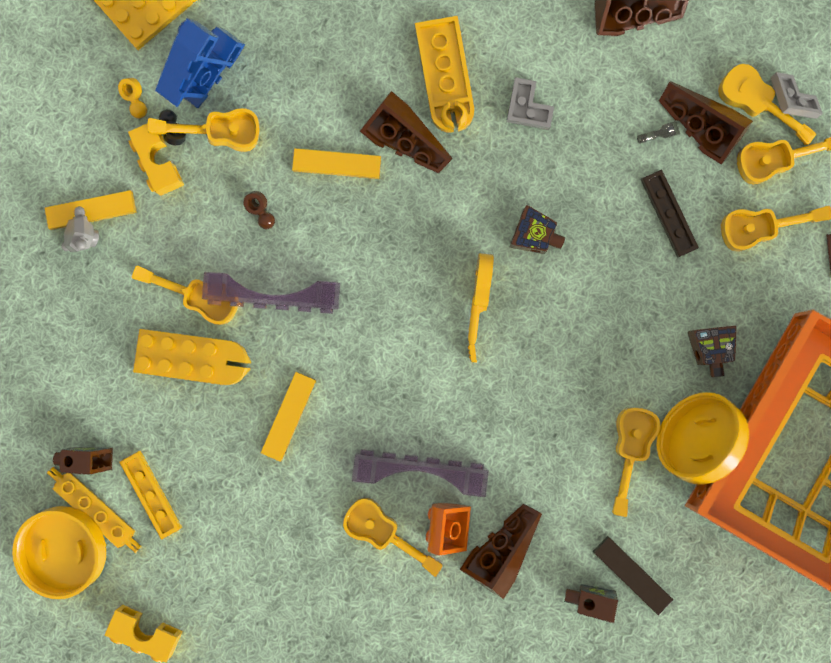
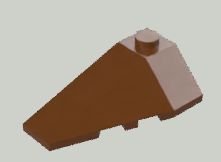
(617, 16)
(401, 129)

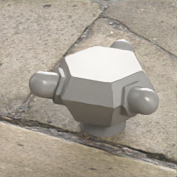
(79, 233)

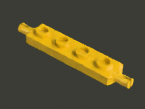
(83, 499)

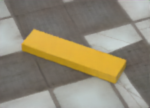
(336, 163)
(95, 209)
(288, 416)
(150, 494)

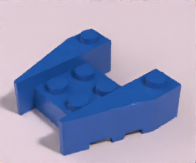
(197, 62)

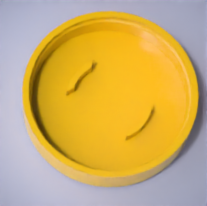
(702, 438)
(59, 552)

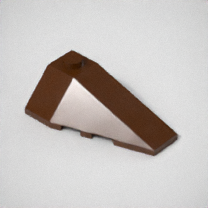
(709, 122)
(501, 557)

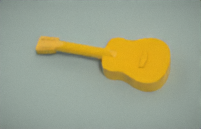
(747, 91)
(233, 129)
(763, 160)
(746, 228)
(192, 296)
(480, 299)
(636, 432)
(369, 523)

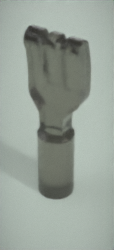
(665, 131)

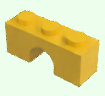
(162, 177)
(125, 630)

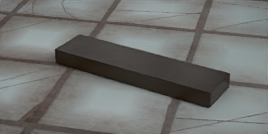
(669, 213)
(633, 575)

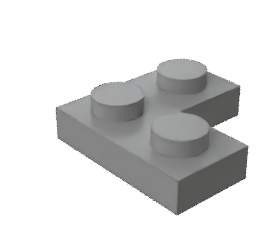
(791, 100)
(524, 111)

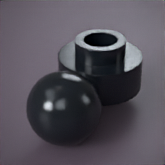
(171, 138)

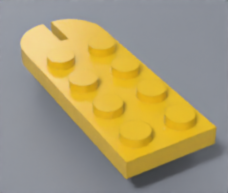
(445, 73)
(189, 357)

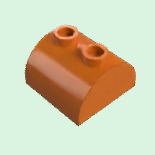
(448, 528)

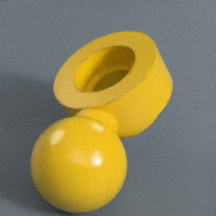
(137, 108)

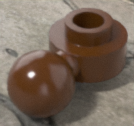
(265, 219)

